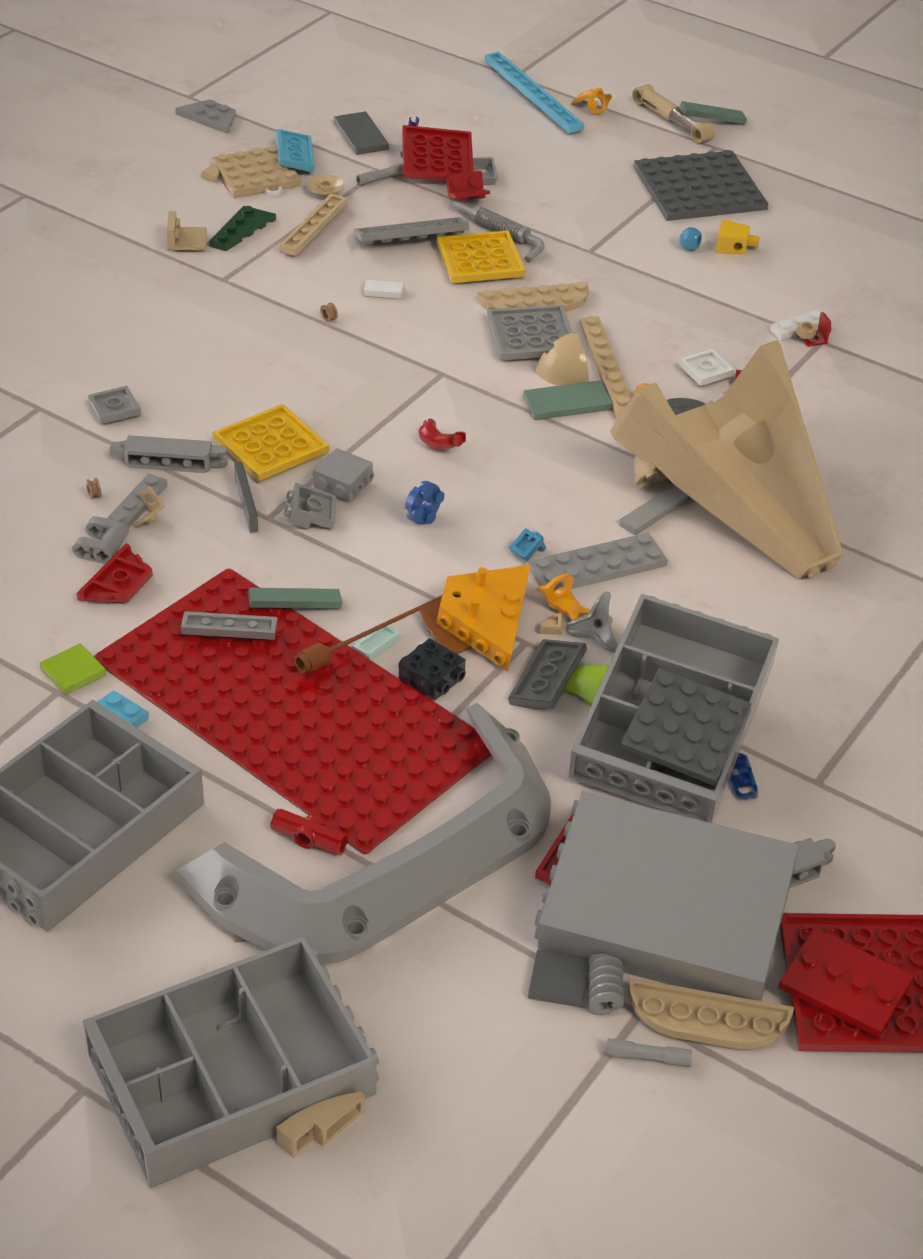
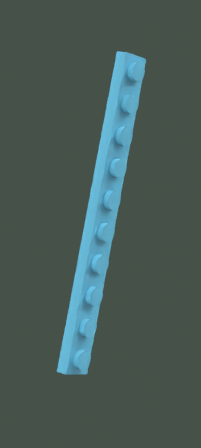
(534, 92)

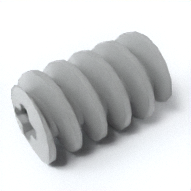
(605, 984)

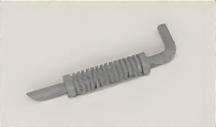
(500, 223)

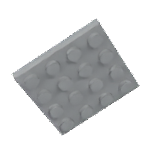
(527, 330)

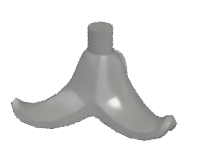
(596, 623)

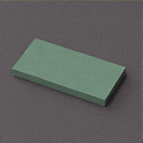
(567, 400)

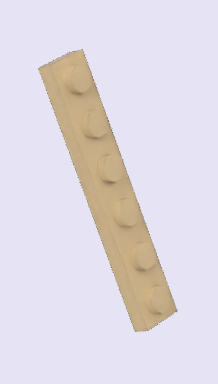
(313, 224)

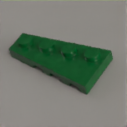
(241, 226)

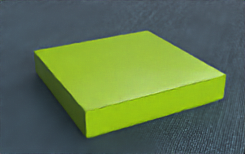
(72, 669)

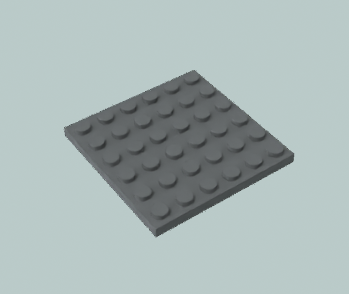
(700, 185)

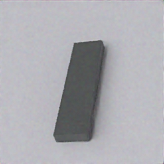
(246, 497)

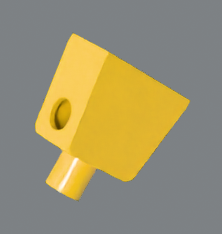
(735, 238)

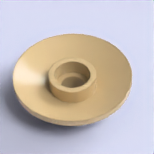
(325, 184)

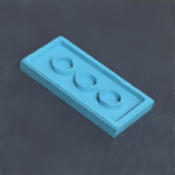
(295, 150)

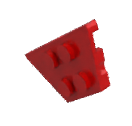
(117, 578)

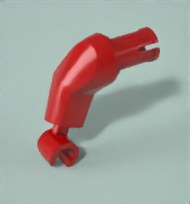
(435, 439)

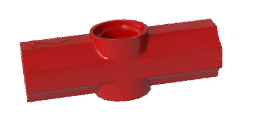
(309, 831)

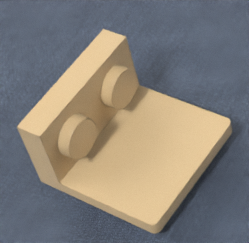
(184, 237)

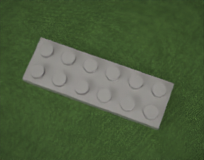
(405, 230)
(600, 561)

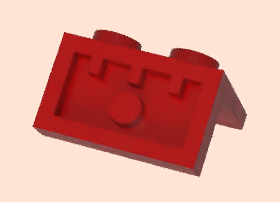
(466, 185)

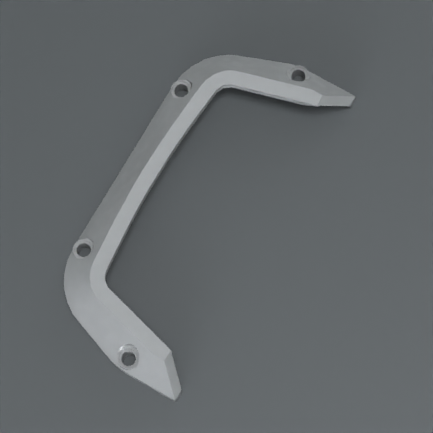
(393, 891)

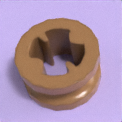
(329, 312)
(93, 488)

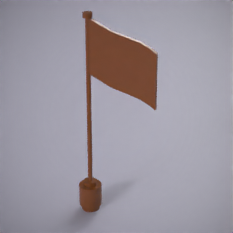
(319, 654)

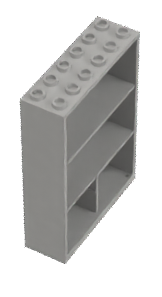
(688, 645)
(85, 810)
(667, 896)
(227, 1058)

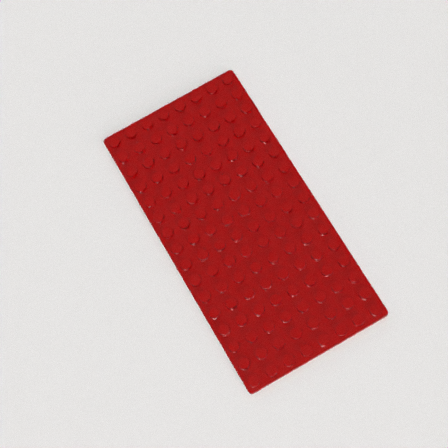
(329, 740)

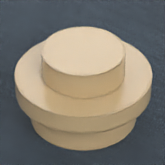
(806, 330)

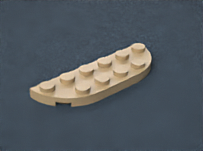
(562, 294)
(708, 1015)

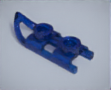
(744, 778)

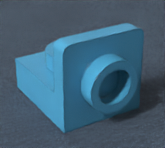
(527, 544)

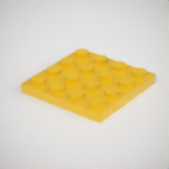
(480, 257)
(271, 442)

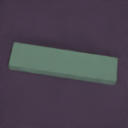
(713, 112)
(294, 598)

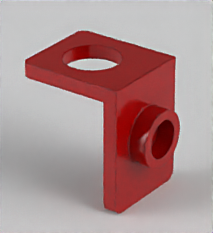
(822, 332)

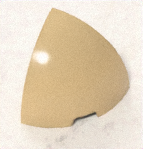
(564, 362)

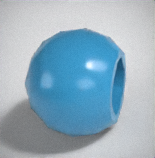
(690, 239)

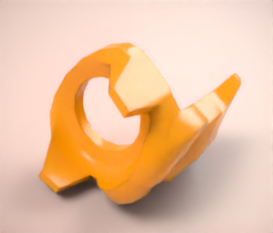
(589, 95)
(562, 598)

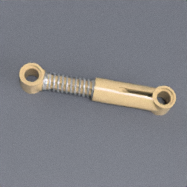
(647, 96)

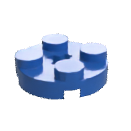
(432, 498)

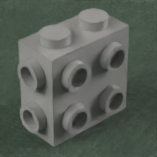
(343, 474)

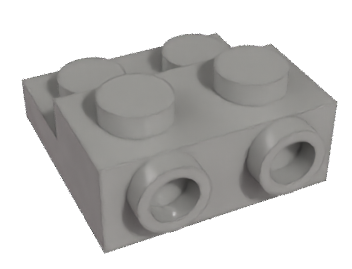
(310, 506)

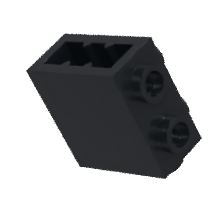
(432, 669)

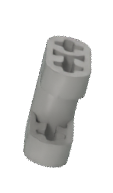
(111, 536)

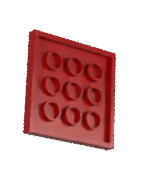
(435, 152)

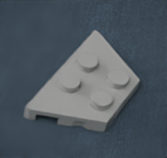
(209, 114)

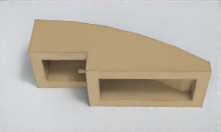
(319, 1122)

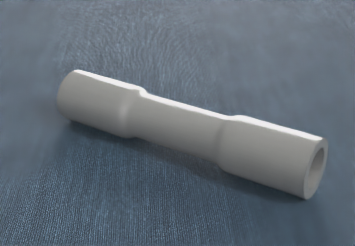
(379, 174)
(667, 1054)

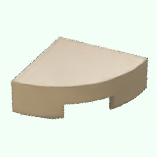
(211, 173)
(552, 625)

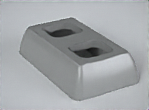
(488, 163)

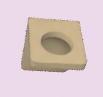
(154, 508)

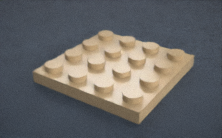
(254, 171)

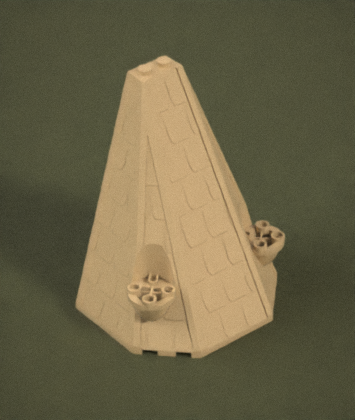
(741, 461)

